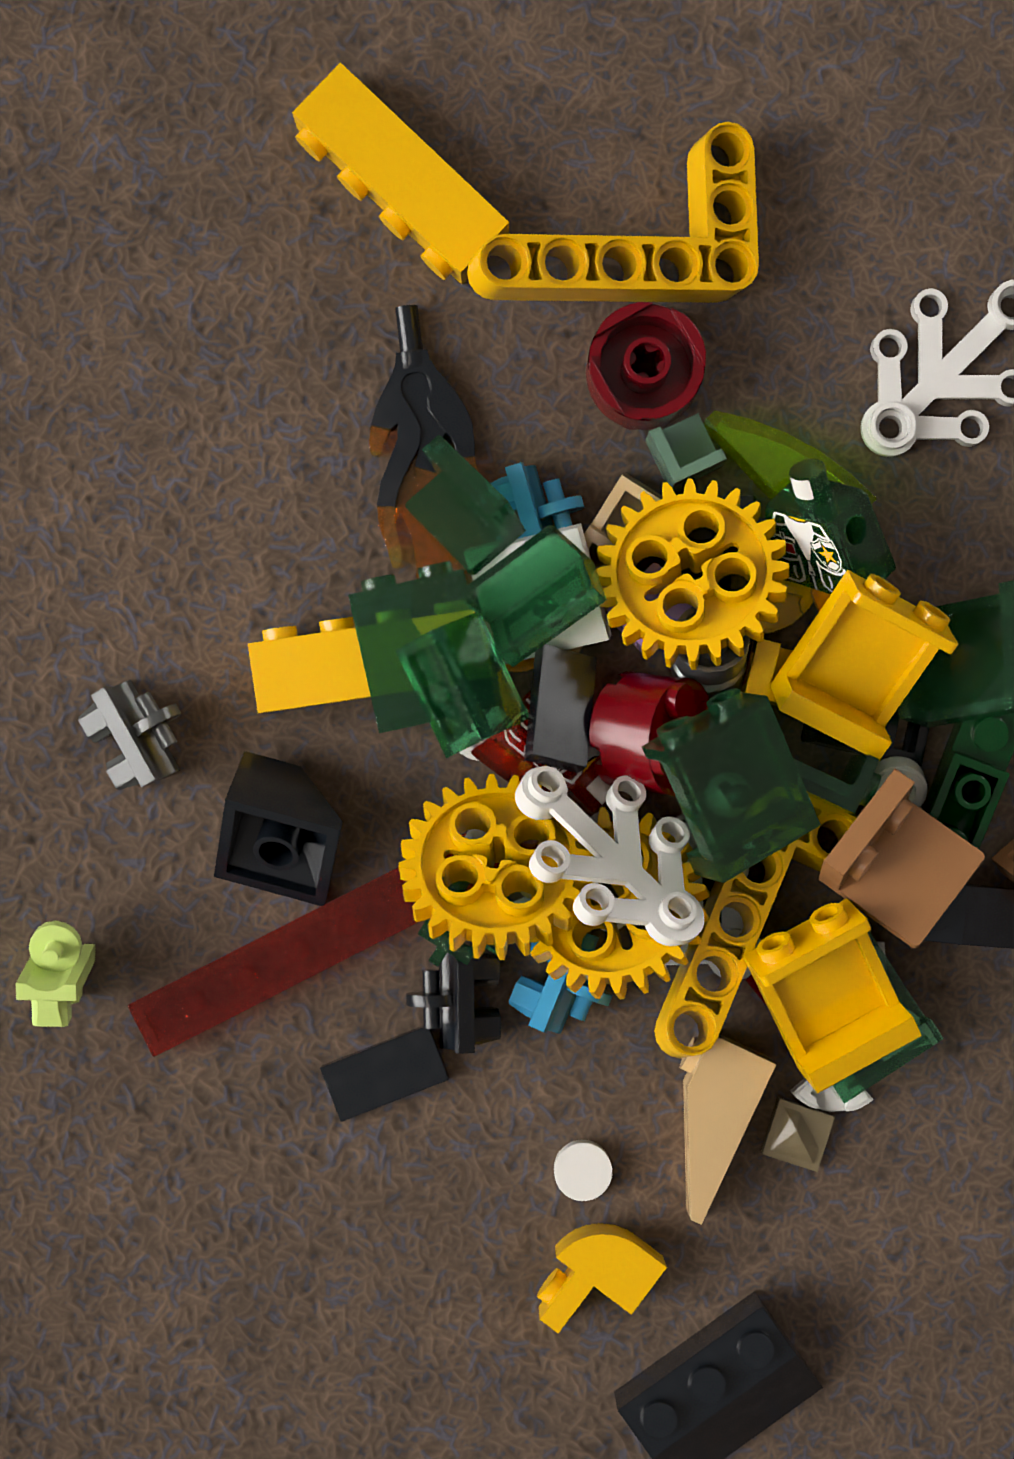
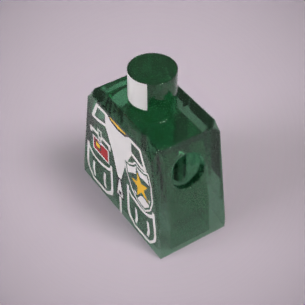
(827, 529)

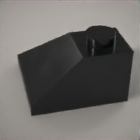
(277, 831)

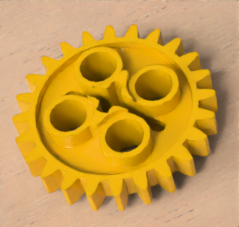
(721, 614)
(484, 912)
(611, 962)

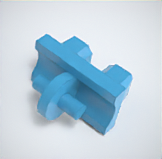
(526, 496)
(553, 1001)

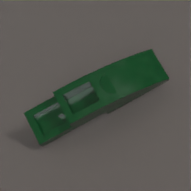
(972, 776)

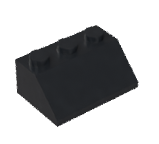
(717, 1387)

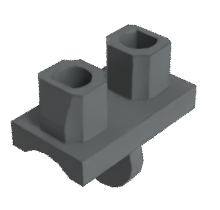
(139, 731)

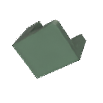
(684, 451)

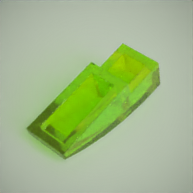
(769, 453)

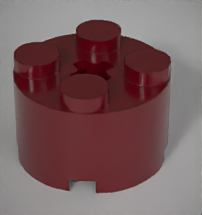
(653, 335)
(628, 718)

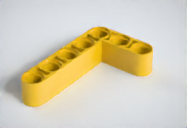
(641, 255)
(753, 904)

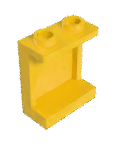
(860, 661)
(830, 995)

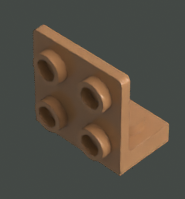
(900, 863)

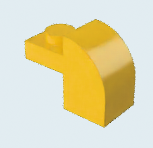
(599, 1258)

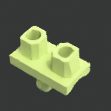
(55, 973)

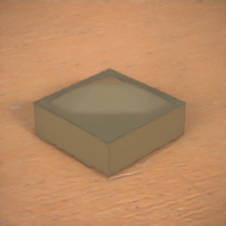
(797, 1134)

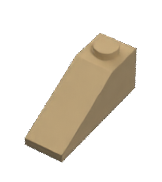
(718, 1105)

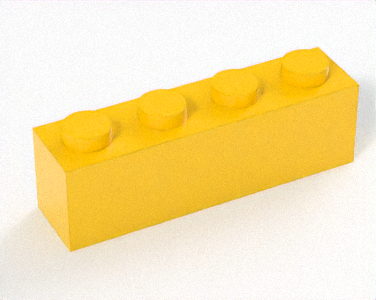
(398, 172)
(308, 668)

